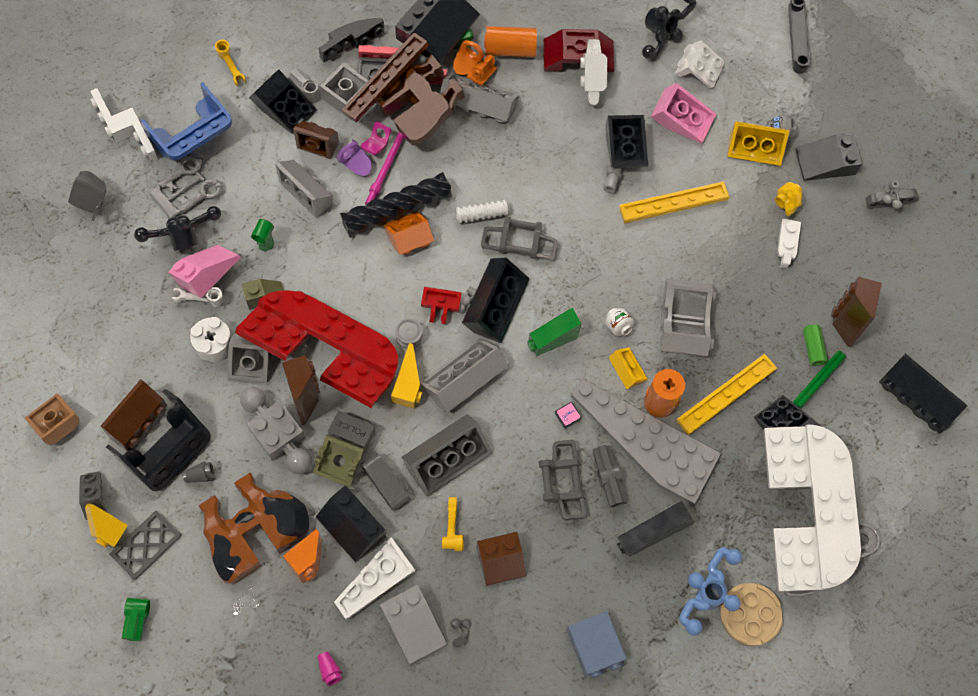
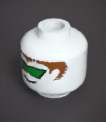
(619, 322)

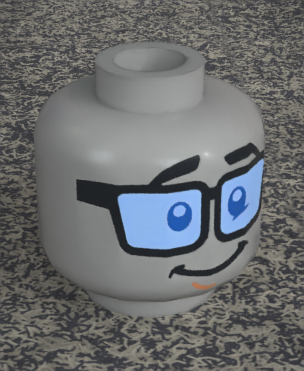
(784, 122)

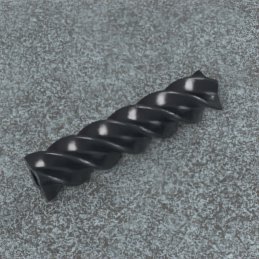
(396, 204)

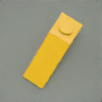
(407, 386)

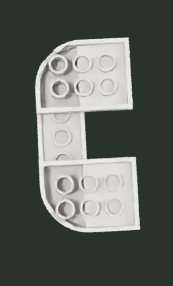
(832, 549)

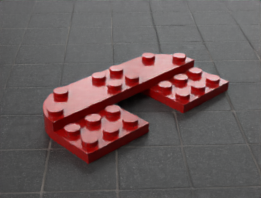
(288, 317)

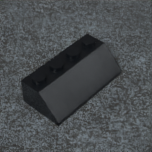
(496, 299)
(922, 394)

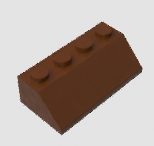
(856, 309)
(303, 385)

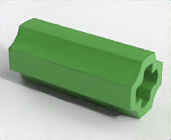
(815, 345)

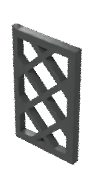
(146, 562)

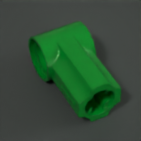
(263, 235)
(135, 611)

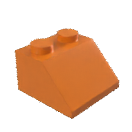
(409, 233)
(305, 557)

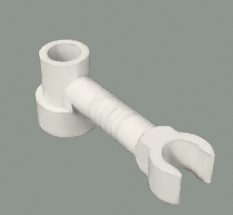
(210, 296)

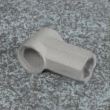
(305, 85)

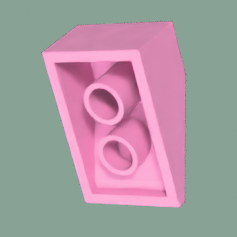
(683, 113)
(203, 269)

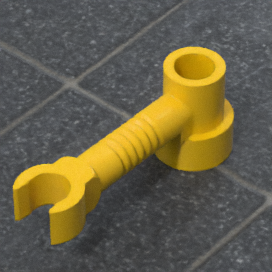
(223, 48)
(452, 541)

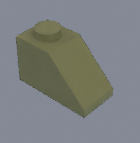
(257, 289)

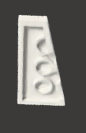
(378, 577)

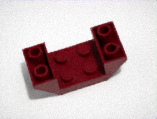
(570, 46)

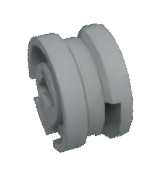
(409, 332)

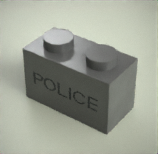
(352, 430)

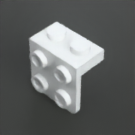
(700, 62)

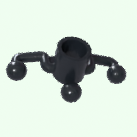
(664, 24)
(179, 229)

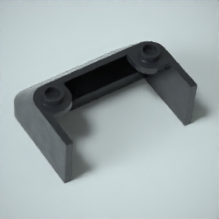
(171, 451)

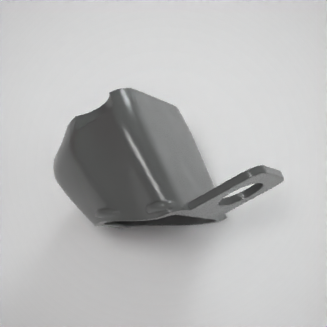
(88, 193)

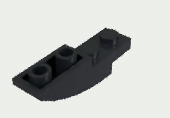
(353, 33)

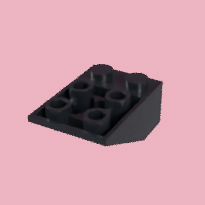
(282, 101)
(783, 414)

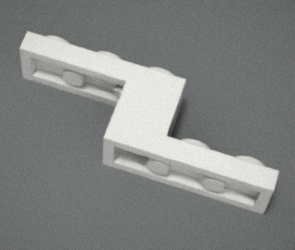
(123, 125)

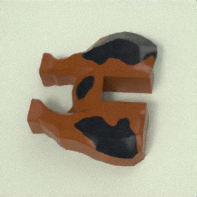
(278, 514)

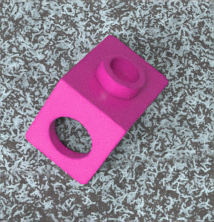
(375, 142)

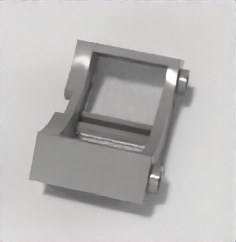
(687, 317)

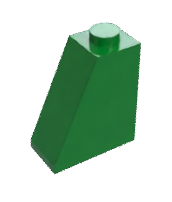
(555, 333)

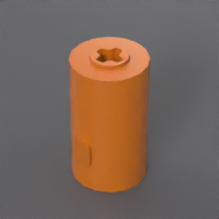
(510, 41)
(664, 393)

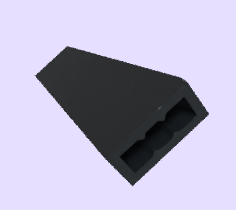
(655, 529)

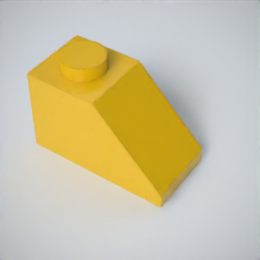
(104, 526)

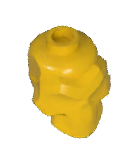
(789, 197)

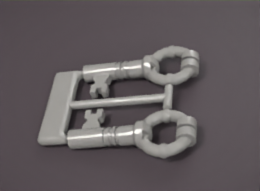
(165, 203)

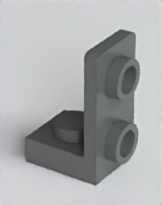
(90, 491)

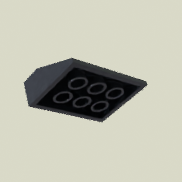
(439, 23)

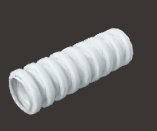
(481, 211)

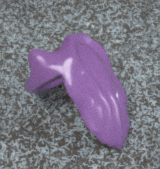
(355, 159)

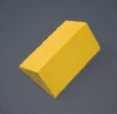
(757, 143)

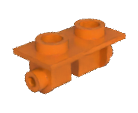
(483, 70)

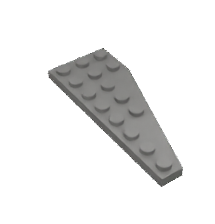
(662, 452)

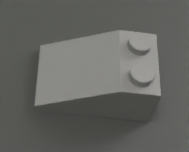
(413, 624)

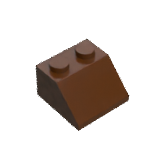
(316, 139)
(501, 558)

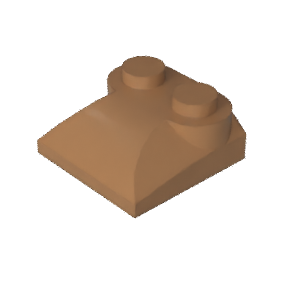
(53, 420)

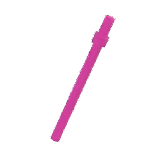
(376, 188)

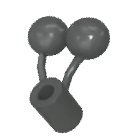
(456, 624)

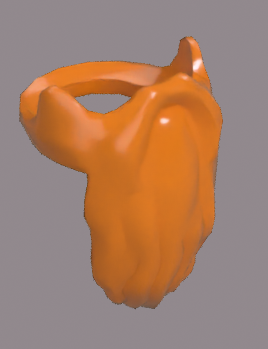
(466, 58)

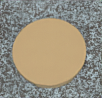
(756, 619)

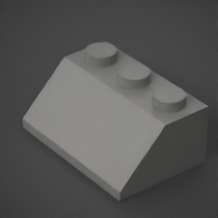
(304, 187)

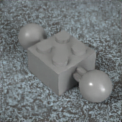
(276, 430)

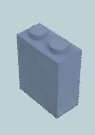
(596, 645)

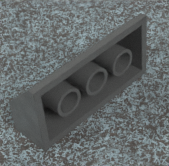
(447, 454)

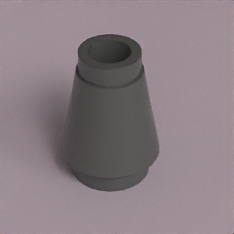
(198, 473)

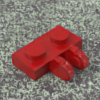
(441, 300)

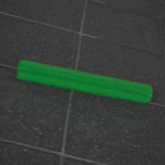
(819, 379)

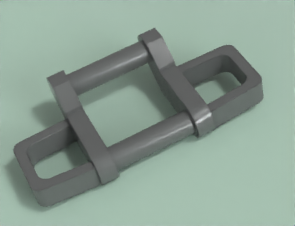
(516, 249)
(573, 464)

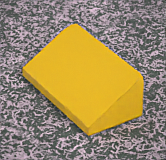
(627, 367)

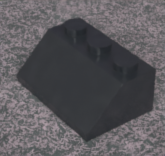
(351, 524)

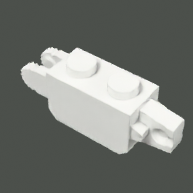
(594, 71)

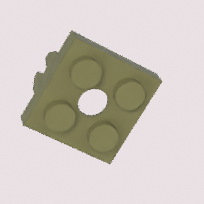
(325, 463)

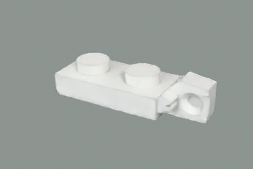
(788, 241)

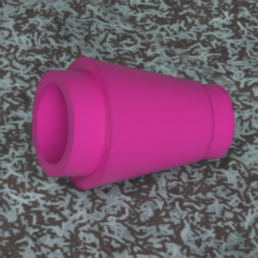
(329, 669)

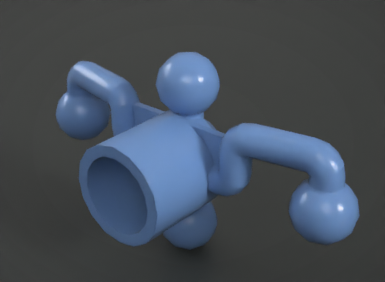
(715, 580)

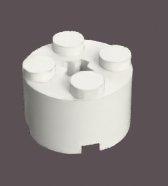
(207, 330)

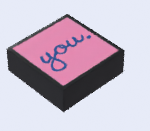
(568, 415)

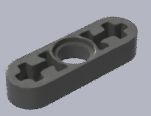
(906, 196)

